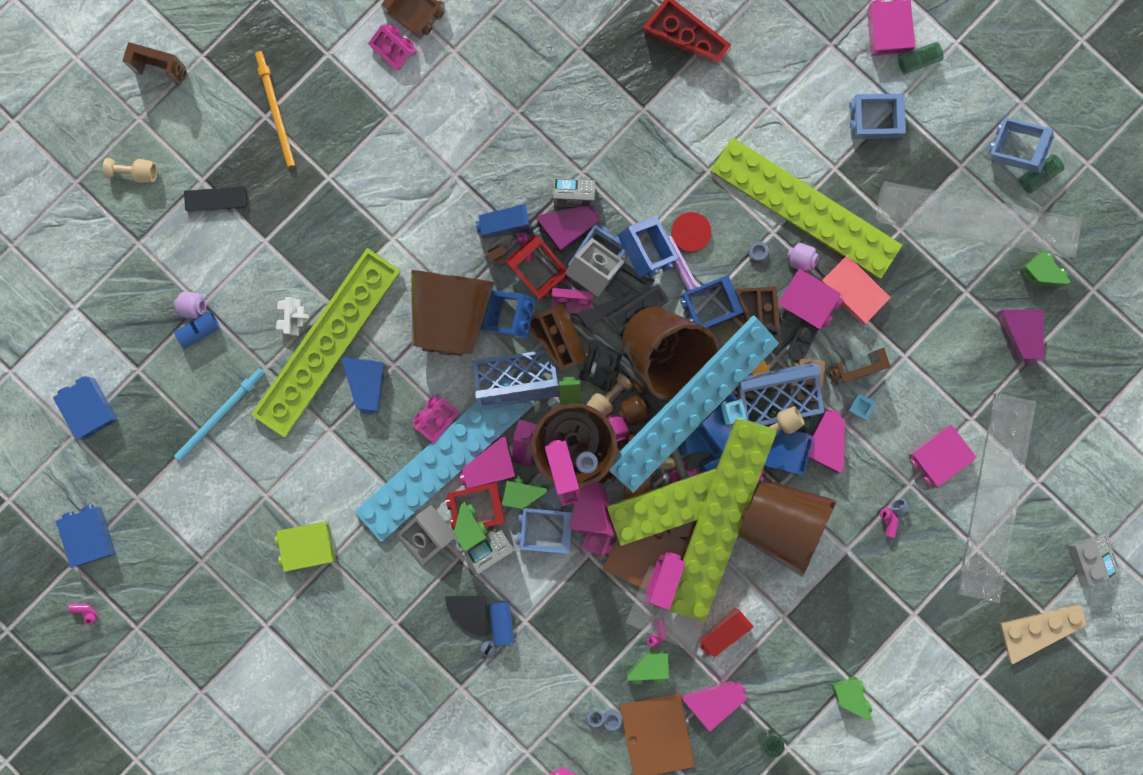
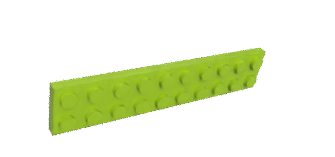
(806, 208)
(326, 343)
(721, 517)

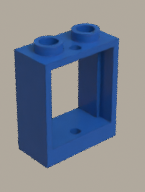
(636, 252)
(729, 293)
(522, 316)

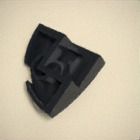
(469, 612)

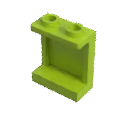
(305, 546)

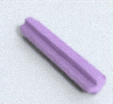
(683, 269)

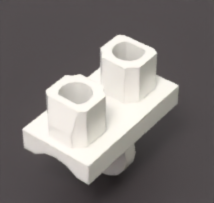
(293, 316)

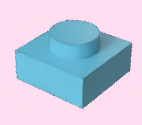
(862, 407)
(732, 410)

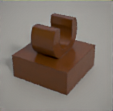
(496, 254)

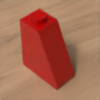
(725, 633)

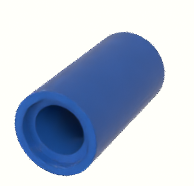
(197, 330)
(501, 623)

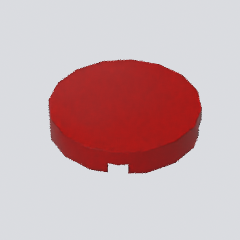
(691, 232)

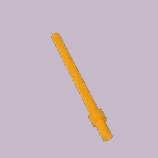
(264, 73)

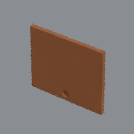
(633, 559)
(657, 735)

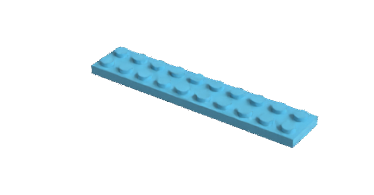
(693, 403)
(437, 465)

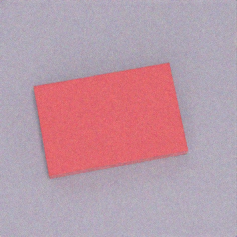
(860, 293)

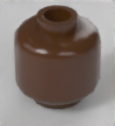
(635, 410)

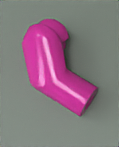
(521, 239)
(673, 475)
(891, 521)

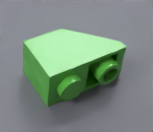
(1043, 271)
(569, 390)
(521, 495)
(467, 528)
(650, 667)
(850, 696)

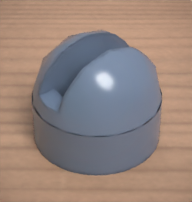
(899, 507)
(492, 651)
(598, 716)

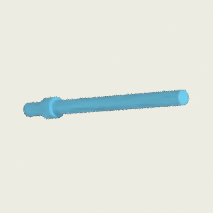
(247, 385)

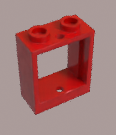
(522, 252)
(495, 497)

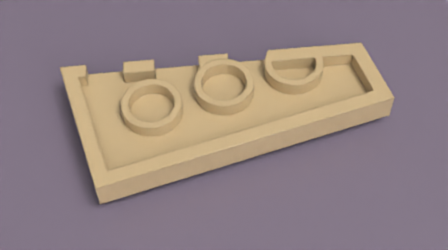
(1037, 631)

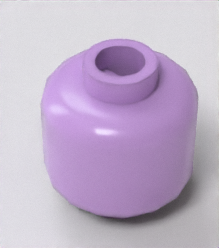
(802, 257)
(190, 305)

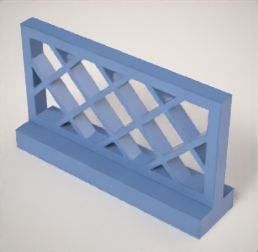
(782, 377)
(517, 391)

